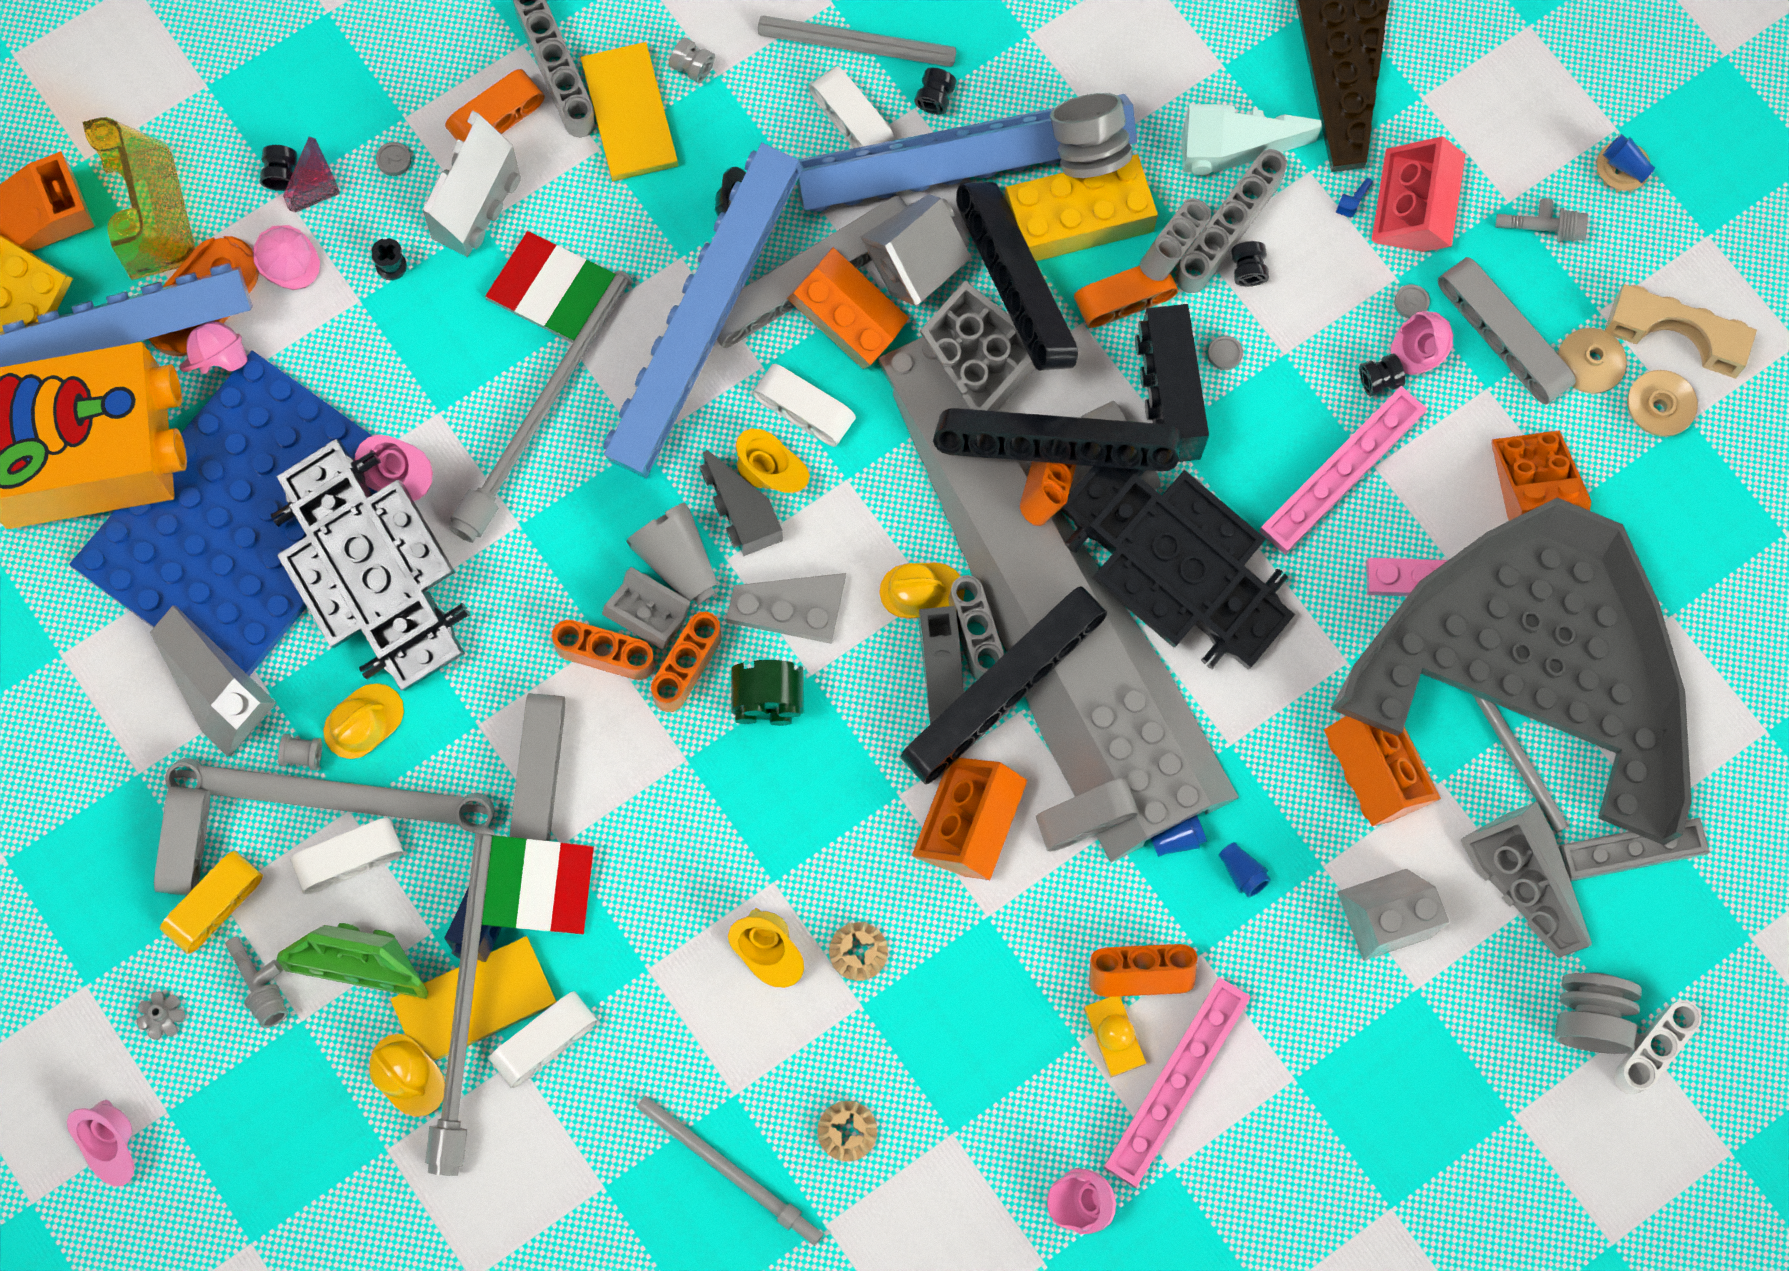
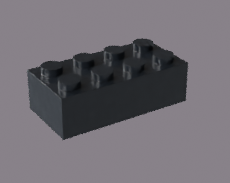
(1173, 376)

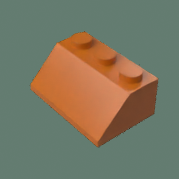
(848, 308)
(1381, 770)
(970, 817)

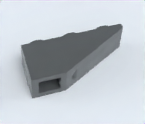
(747, 509)
(940, 658)

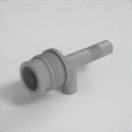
(1569, 225)
(265, 1000)

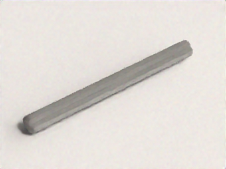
(856, 41)

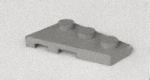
(790, 606)

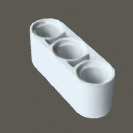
(849, 109)
(804, 405)
(346, 855)
(1671, 1037)
(543, 1039)

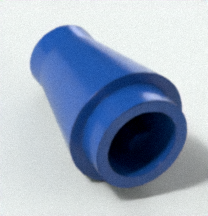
(1628, 158)
(1180, 838)
(1244, 870)

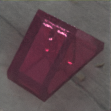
(311, 179)

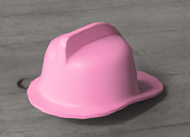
(399, 462)
(103, 1140)

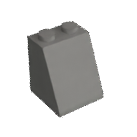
(917, 249)
(1392, 912)

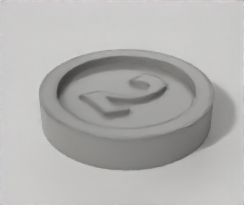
(393, 158)
(1411, 300)
(1225, 352)

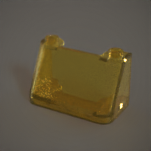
(156, 230)

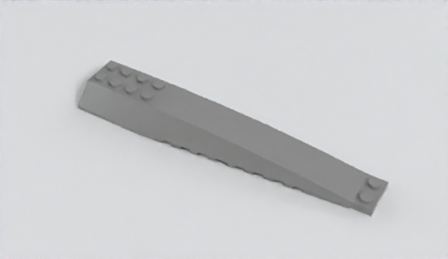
(1111, 700)

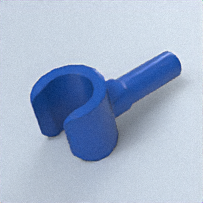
(1349, 204)

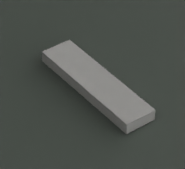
(1630, 851)

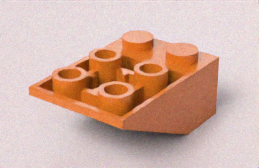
(42, 204)
(1536, 471)

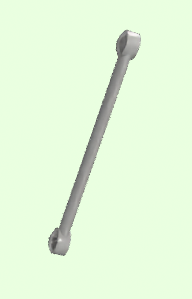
(333, 794)

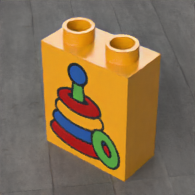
(87, 435)

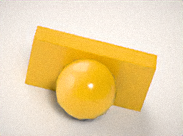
(1114, 1035)

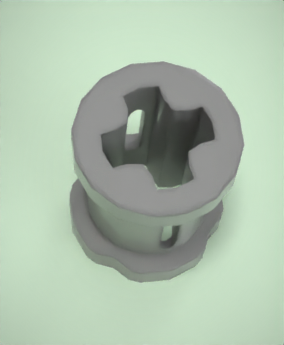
(300, 751)

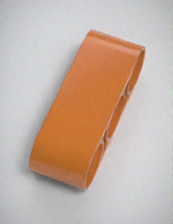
(499, 105)
(1122, 296)
(1045, 491)
(591, 637)
(687, 645)
(1143, 970)

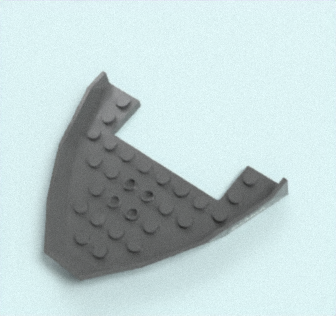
(1558, 629)

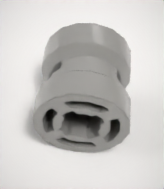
(692, 60)

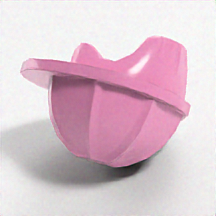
(286, 257)
(1423, 342)
(214, 346)
(1081, 1202)

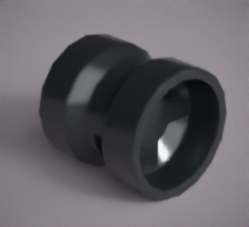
(934, 94)
(278, 166)
(1250, 263)
(1382, 374)

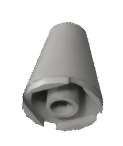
(676, 553)

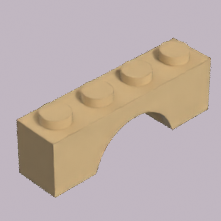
(1720, 341)

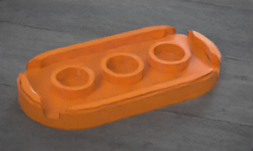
(205, 256)

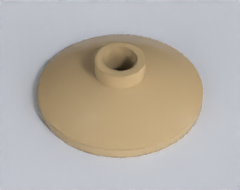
(1590, 374)
(1672, 393)

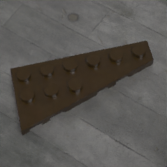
(1344, 63)

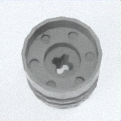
(1091, 135)
(1598, 1007)

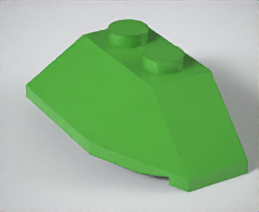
(354, 958)

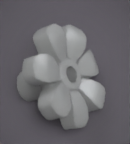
(160, 1015)

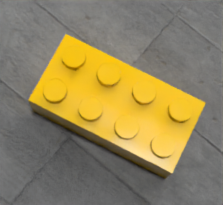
(1080, 213)

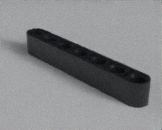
(1016, 276)
(1058, 439)
(1003, 685)

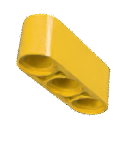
(211, 902)

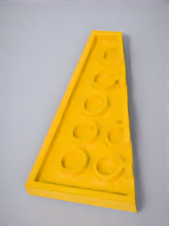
(27, 284)

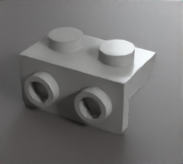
(647, 608)

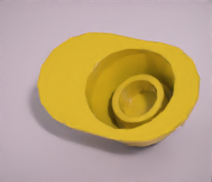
(768, 463)
(917, 587)
(363, 720)
(766, 948)
(407, 1075)

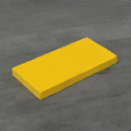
(629, 111)
(504, 993)

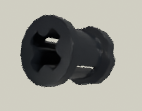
(388, 259)

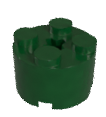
(767, 692)

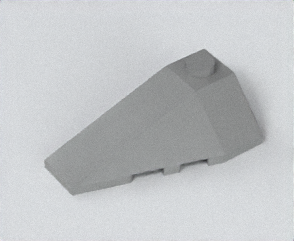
(213, 685)
(1528, 869)

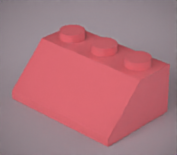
(1419, 195)

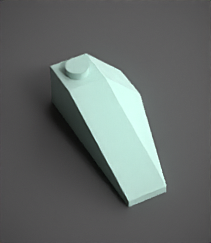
(1221, 138)

